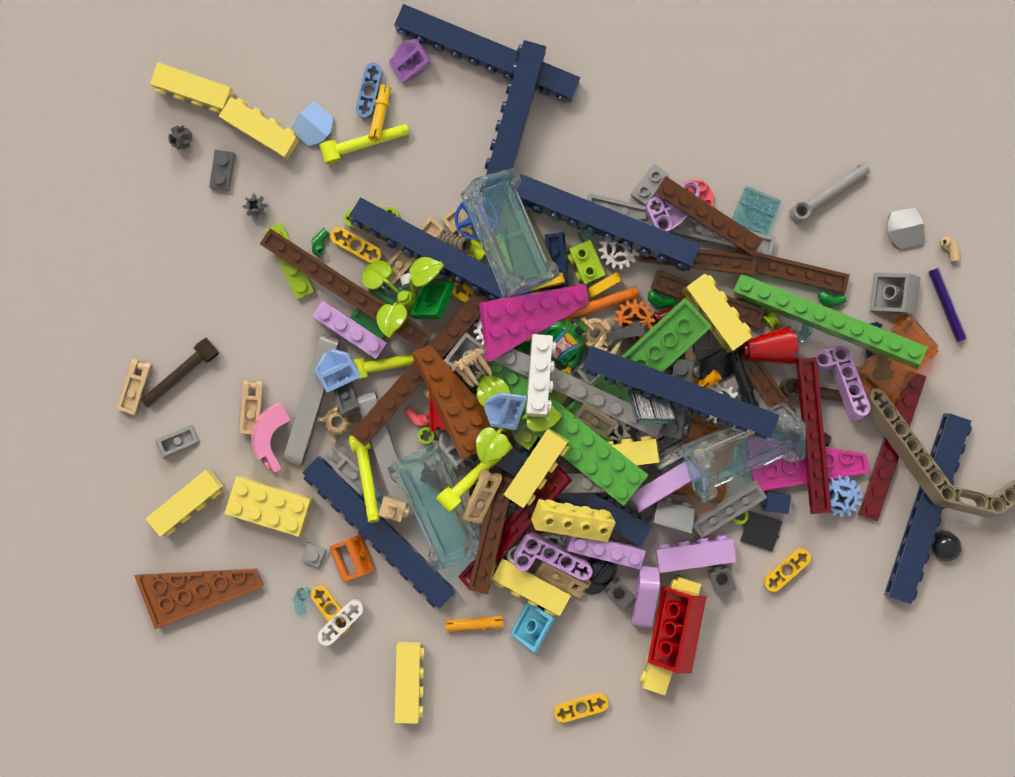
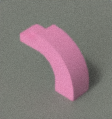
(262, 432)

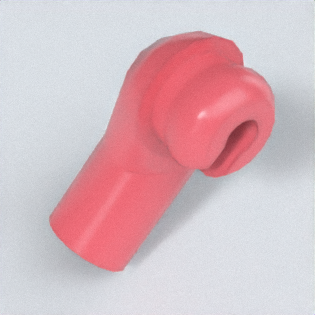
(417, 419)

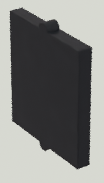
(717, 361)
(761, 531)

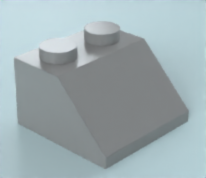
(895, 293)
(459, 351)
(673, 515)

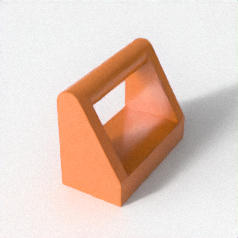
(359, 556)

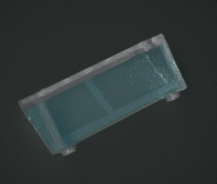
(507, 233)
(733, 453)
(423, 478)

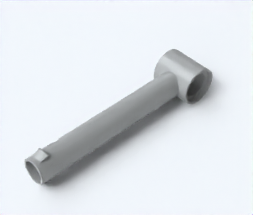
(828, 193)

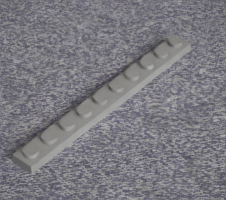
(688, 228)
(580, 391)

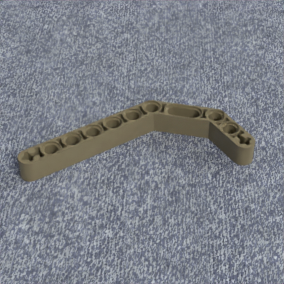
(1000, 500)

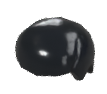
(946, 546)

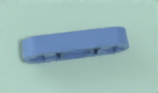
(367, 76)

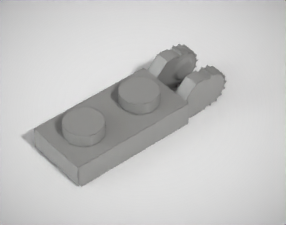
(346, 469)

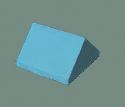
(532, 626)

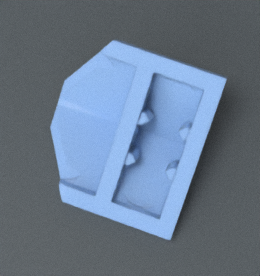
(313, 125)
(336, 369)
(505, 410)

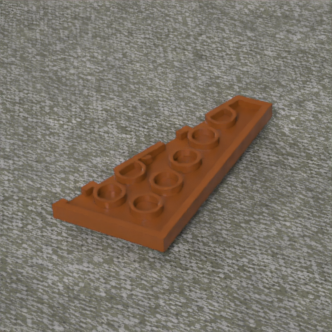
(454, 401)
(186, 593)

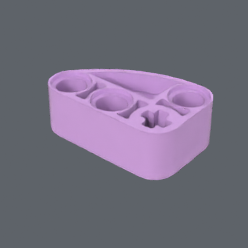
(666, 211)
(645, 596)

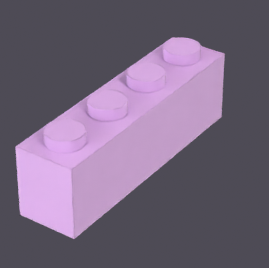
(350, 330)
(611, 551)
(695, 554)

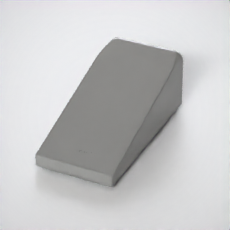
(177, 441)

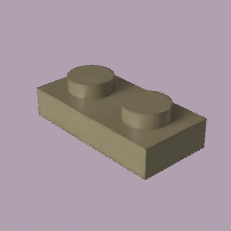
(595, 419)

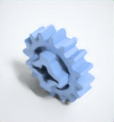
(849, 492)

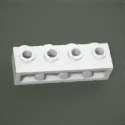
(539, 375)

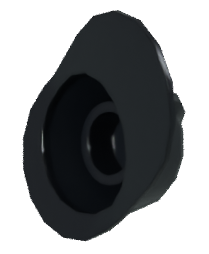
(602, 574)

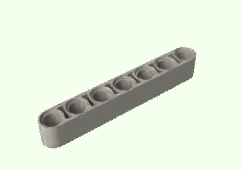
(309, 406)
(384, 452)

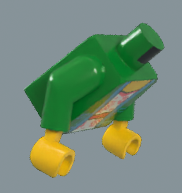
(568, 343)

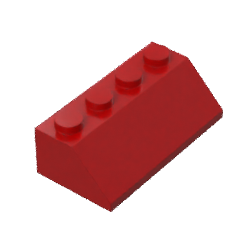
(676, 630)

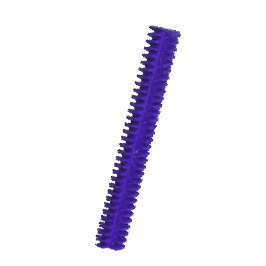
(947, 304)

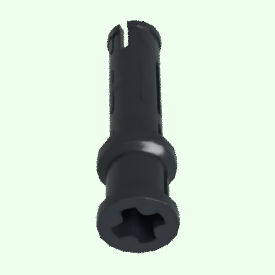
(744, 389)

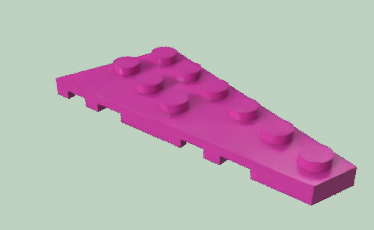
(516, 318)
(785, 474)

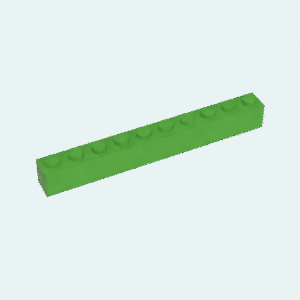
(830, 321)

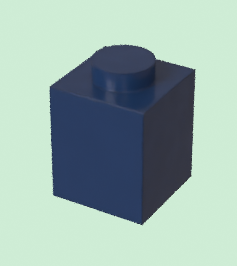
(776, 502)

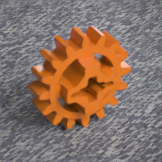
(634, 311)

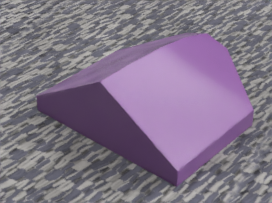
(409, 60)

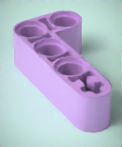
(855, 405)
(660, 487)
(553, 559)

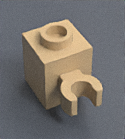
(393, 509)

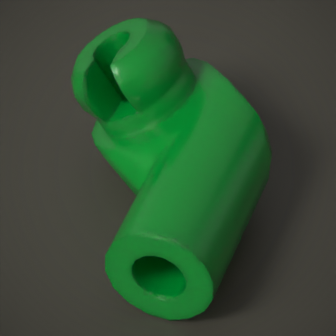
(318, 242)
(830, 301)
(659, 302)

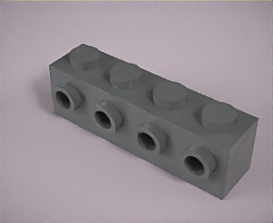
(681, 428)

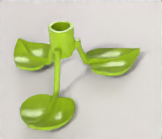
(375, 274)
(492, 444)

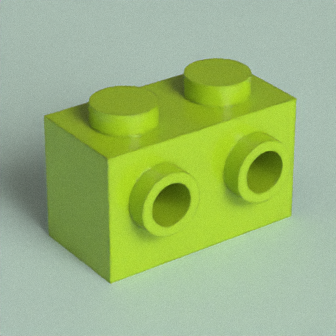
(586, 263)

